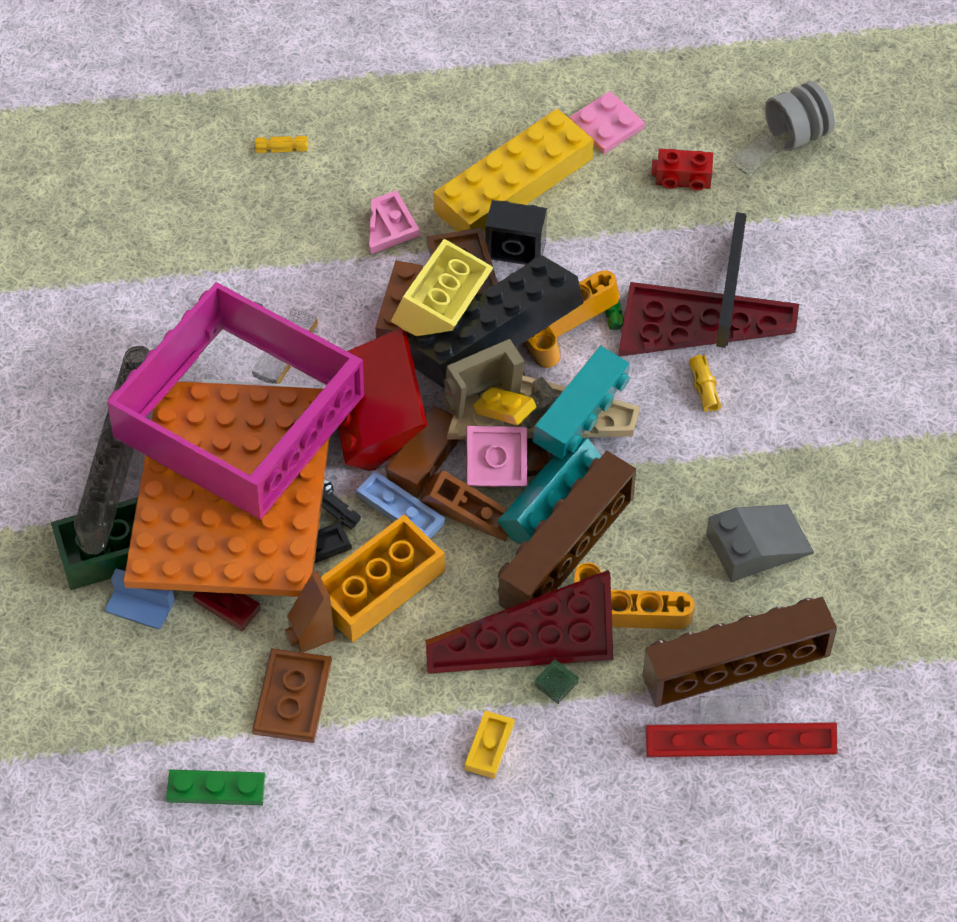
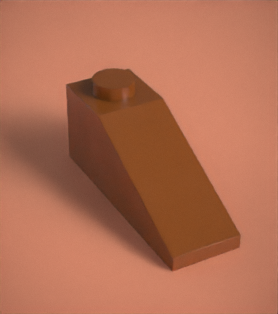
(463, 504)
(311, 616)

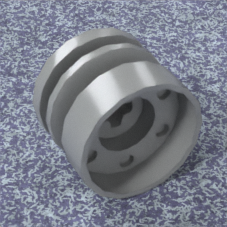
(801, 113)

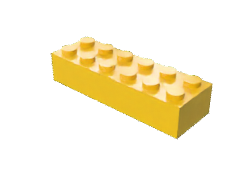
(515, 171)

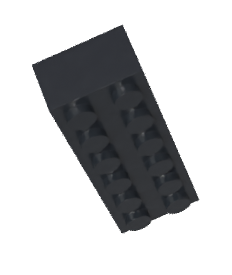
(508, 310)

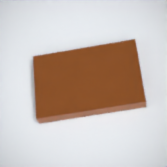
(292, 695)

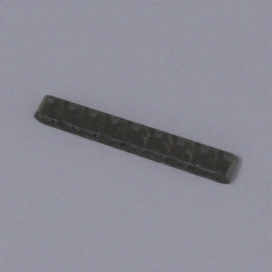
(106, 474)

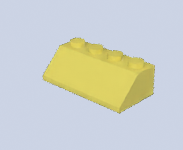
(441, 291)

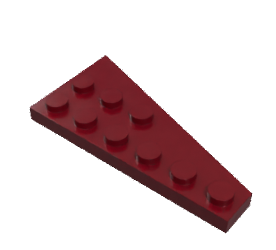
(683, 318)
(560, 625)

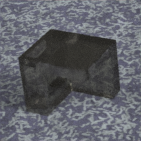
(543, 397)

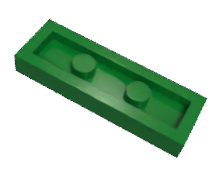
(215, 787)

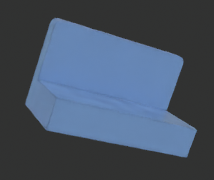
(139, 605)

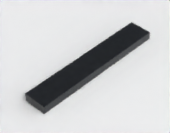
(731, 280)

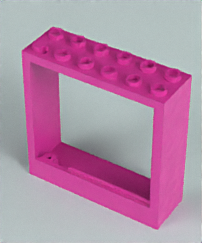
(271, 333)

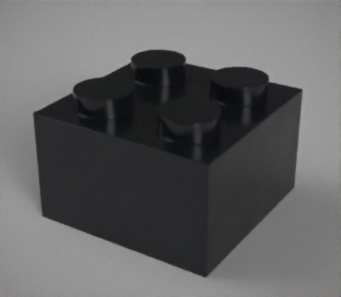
(515, 232)

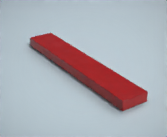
(741, 739)

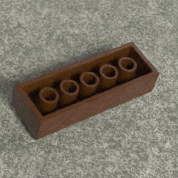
(569, 532)
(738, 651)

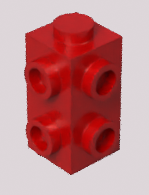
(683, 169)

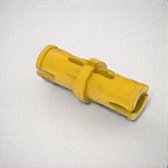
(705, 383)

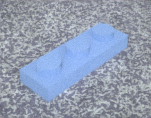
(395, 502)

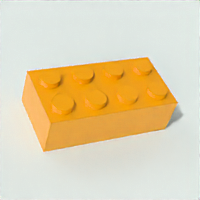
(381, 577)

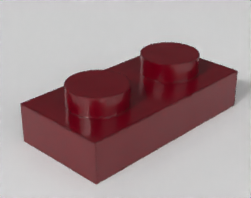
(231, 607)

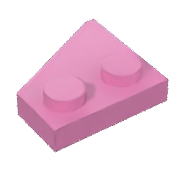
(390, 222)

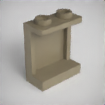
(480, 372)

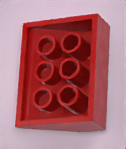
(390, 406)

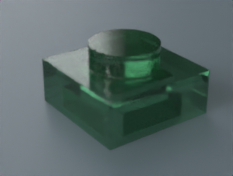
(556, 681)

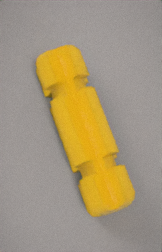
(281, 144)

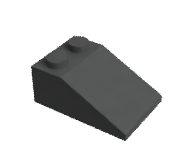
(756, 539)

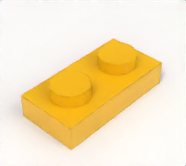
(504, 405)
(489, 744)

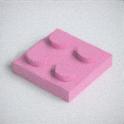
(608, 122)
(496, 456)

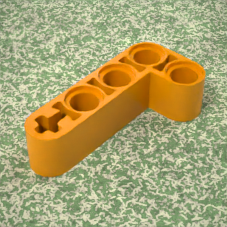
(598, 294)
(635, 601)

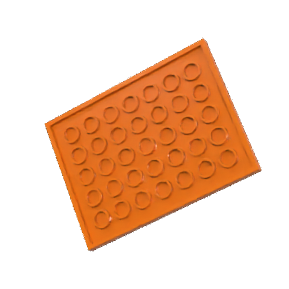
(204, 543)

